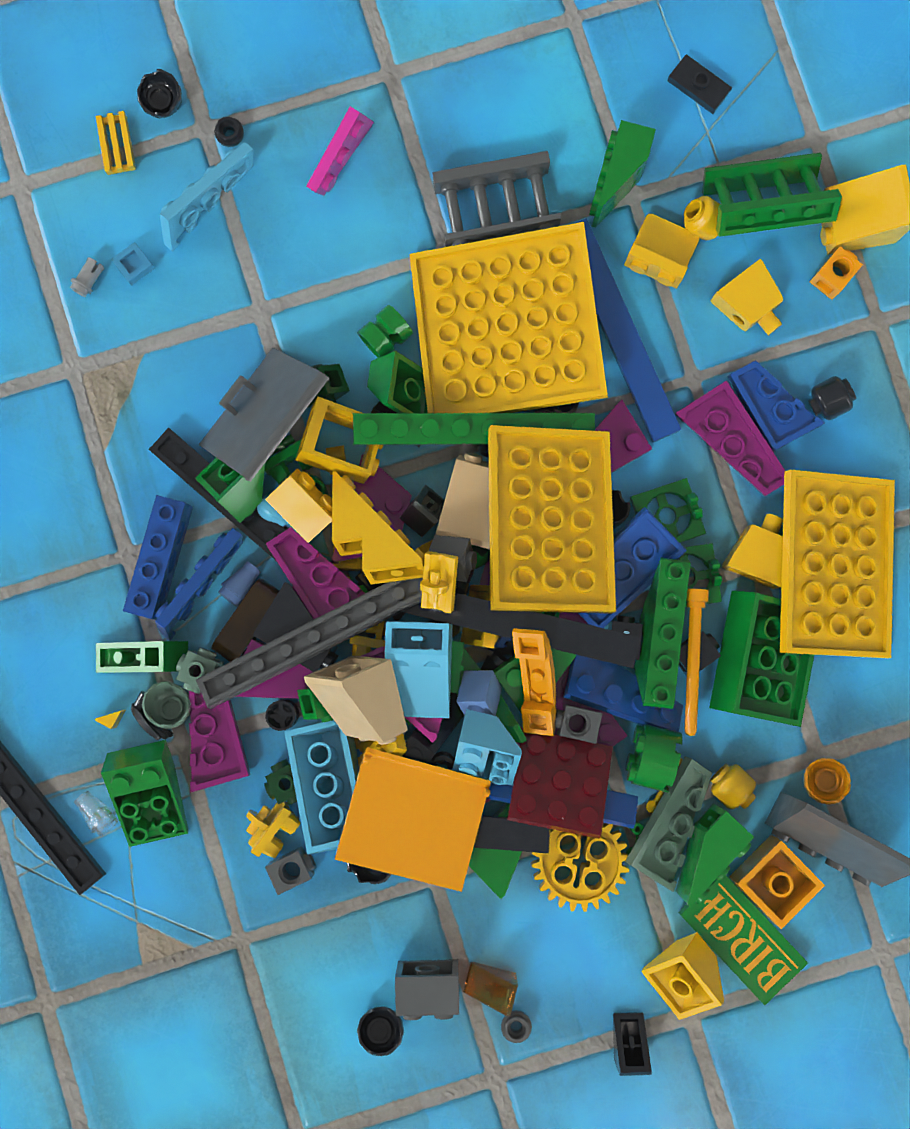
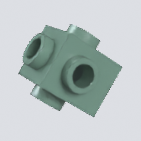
(188, 663)

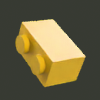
(302, 504)

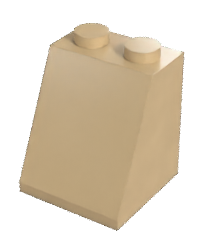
(467, 501)
(361, 698)

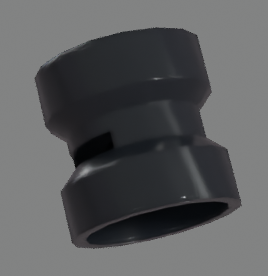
(277, 717)

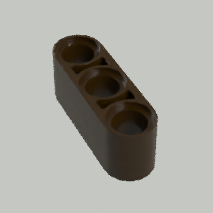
(239, 629)

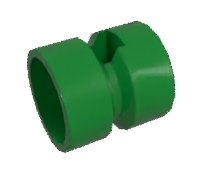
(385, 332)

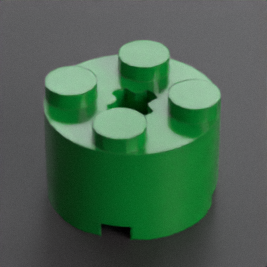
(654, 758)

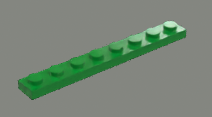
(454, 427)

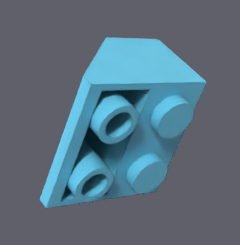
(486, 749)

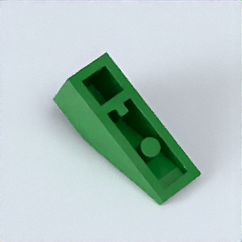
(139, 656)

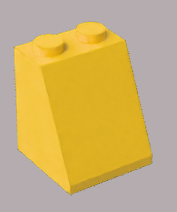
(871, 211)

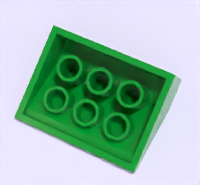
(752, 672)

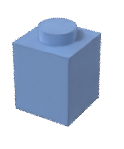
(479, 692)

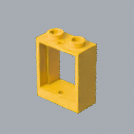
(343, 416)

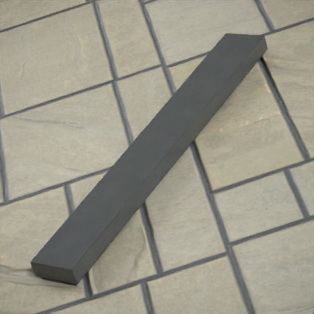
(308, 640)

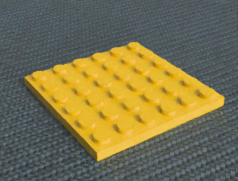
(508, 323)

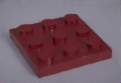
(561, 784)

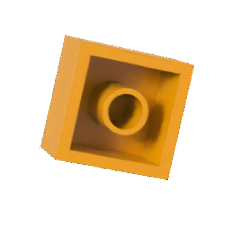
(776, 881)

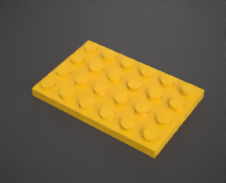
(550, 520)
(837, 565)

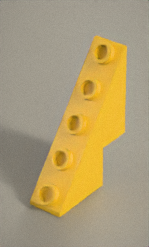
(362, 530)

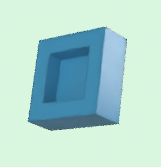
(132, 263)

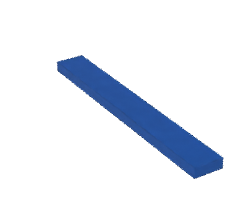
(628, 347)

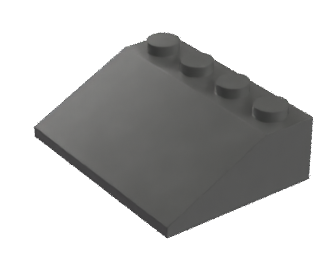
(836, 841)

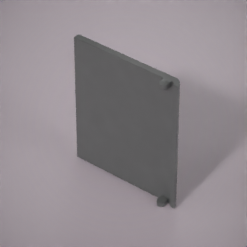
(262, 412)

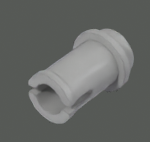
(86, 278)

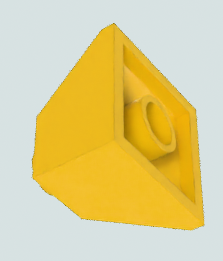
(687, 976)

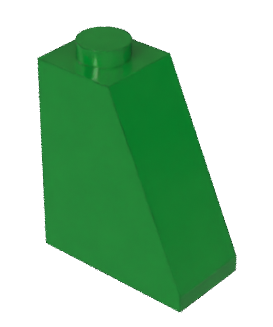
(495, 865)

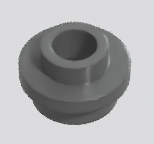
(520, 1035)

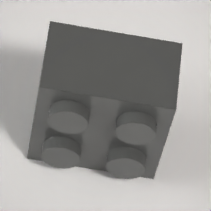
(427, 989)

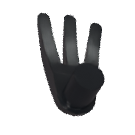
(153, 730)

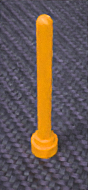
(695, 602)

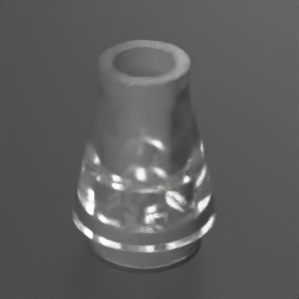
(97, 815)

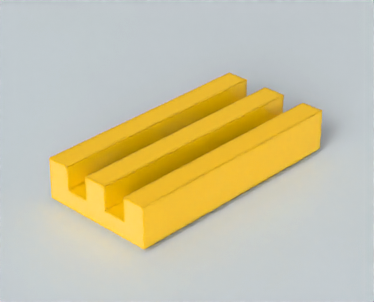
(111, 120)

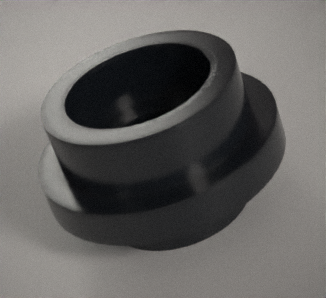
(223, 126)

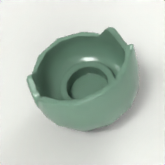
(166, 705)

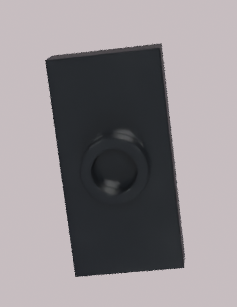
(699, 84)

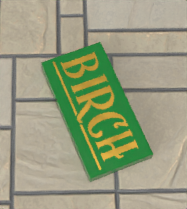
(744, 939)

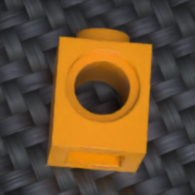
(831, 283)

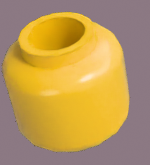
(701, 217)
(733, 786)

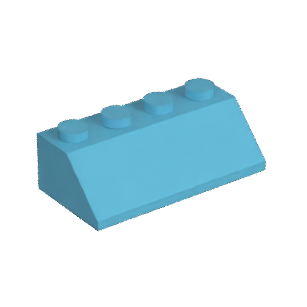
(324, 779)

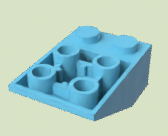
(421, 666)

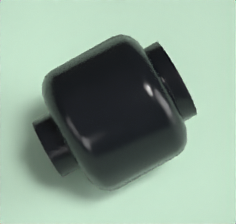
(832, 398)

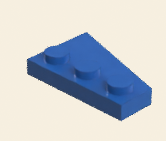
(771, 407)

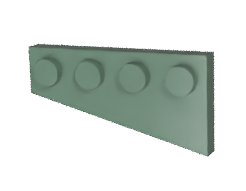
(664, 837)

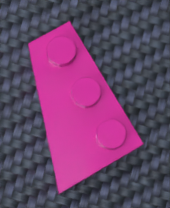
(340, 149)

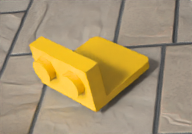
(662, 251)

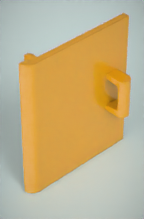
(413, 819)

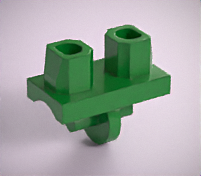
(277, 464)

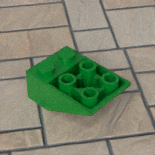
(621, 167)
(145, 792)
(713, 847)

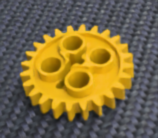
(607, 864)

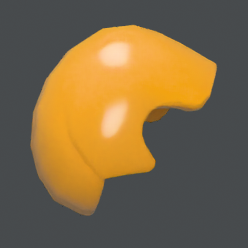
(827, 781)

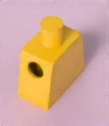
(751, 299)
(759, 553)

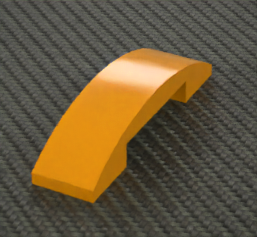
(537, 680)

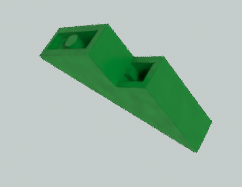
(662, 633)

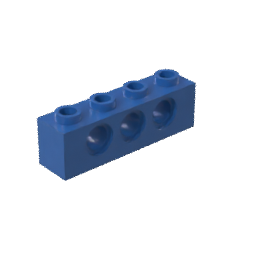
(158, 557)

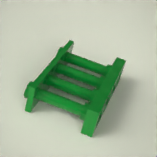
(774, 212)

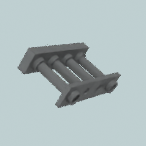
(505, 173)

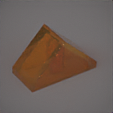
(492, 987)

